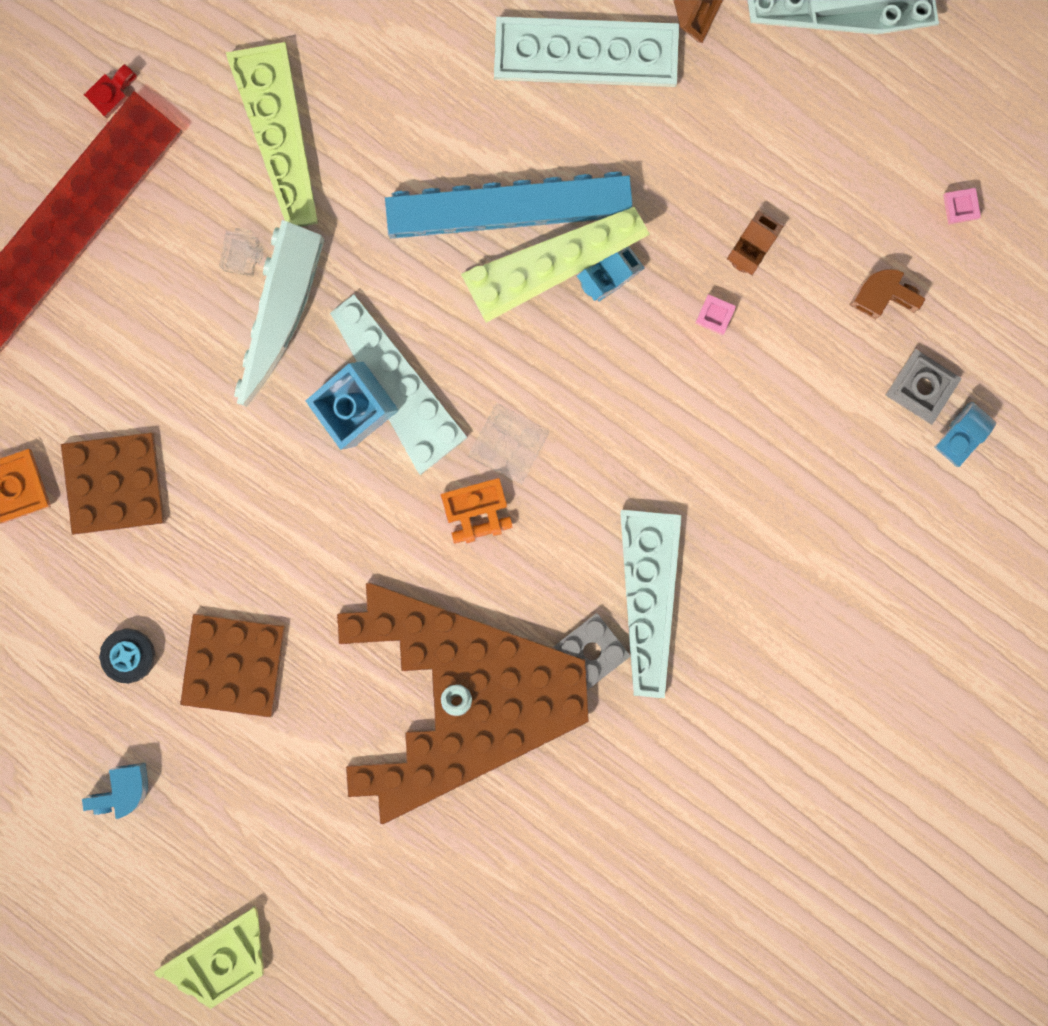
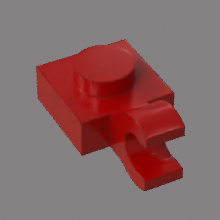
(108, 94)

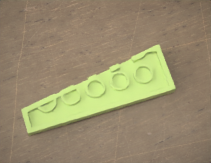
(271, 105)
(533, 270)

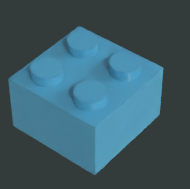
(352, 405)

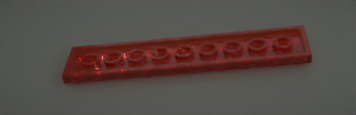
(80, 208)

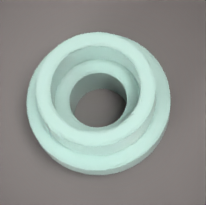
(451, 692)

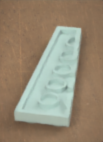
(421, 421)
(650, 568)

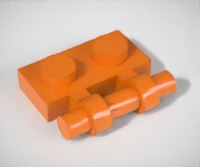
(475, 501)

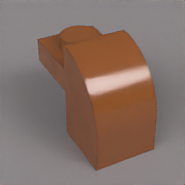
(754, 243)
(882, 287)

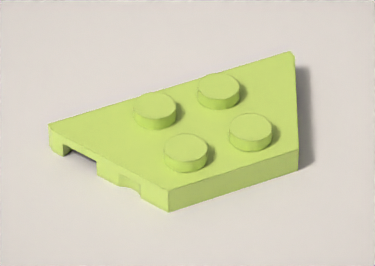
(219, 962)

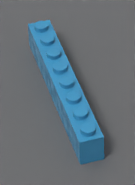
(507, 206)

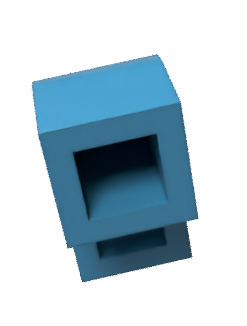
(610, 274)
(965, 434)
(128, 792)

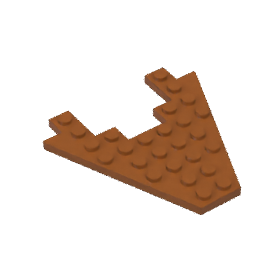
(517, 689)

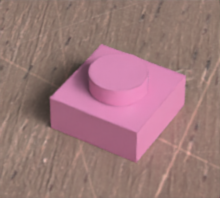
(962, 206)
(715, 314)

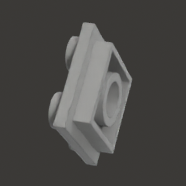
(905, 391)
(611, 653)

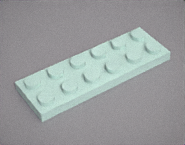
(586, 51)

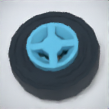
(116, 660)

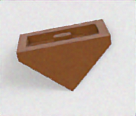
(696, 16)

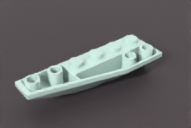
(846, 15)
(281, 304)

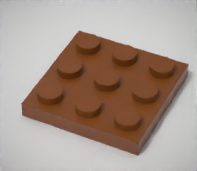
(112, 483)
(232, 665)

